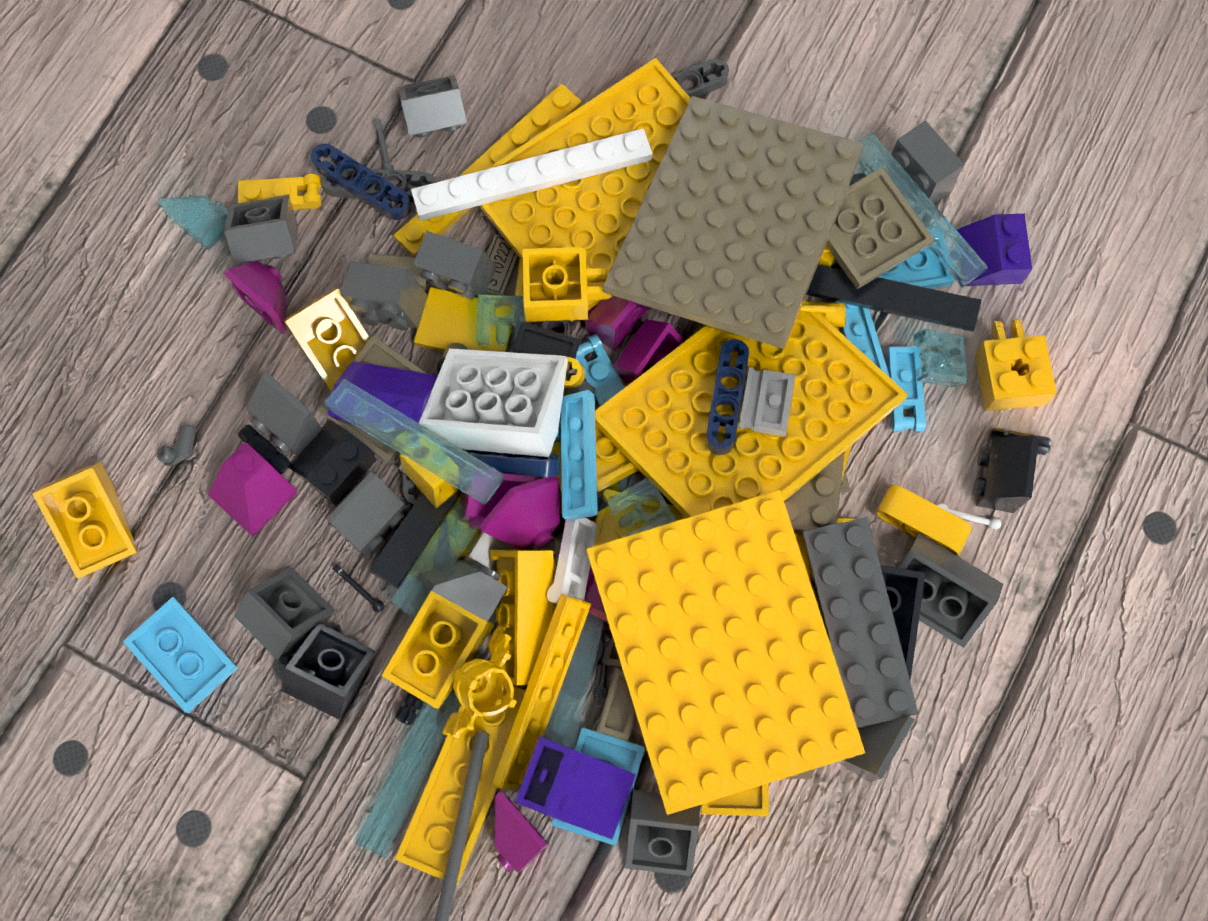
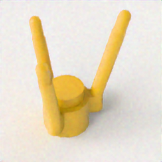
(833, 312)

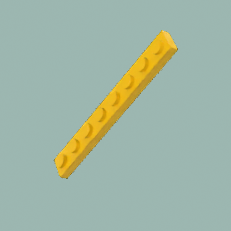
(547, 113)

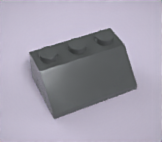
(954, 591)

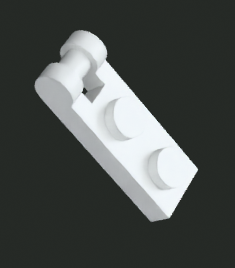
(573, 560)

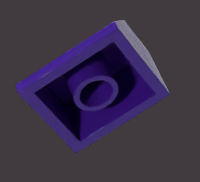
(1002, 246)

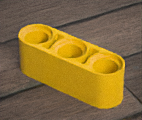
(917, 515)

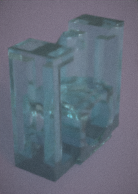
(486, 317)
(947, 358)
(638, 495)

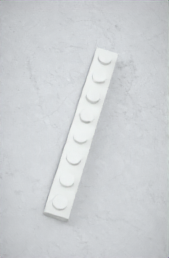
(531, 174)

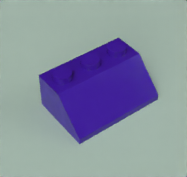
(398, 388)

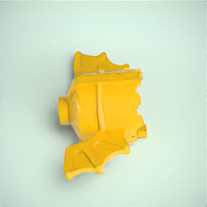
(482, 686)

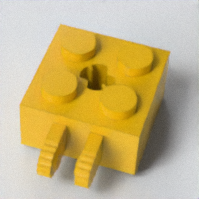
(568, 269)
(1014, 369)

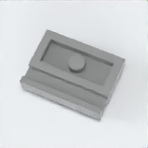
(767, 402)

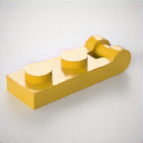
(268, 188)

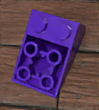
(575, 788)

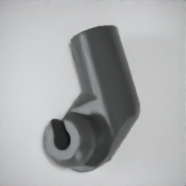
(178, 452)

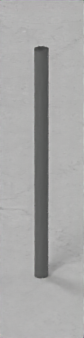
(461, 827)

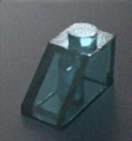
(197, 217)

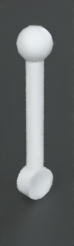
(994, 523)

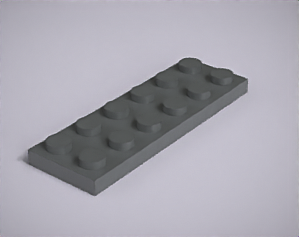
(860, 621)

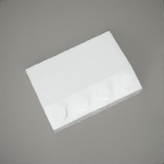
(497, 401)

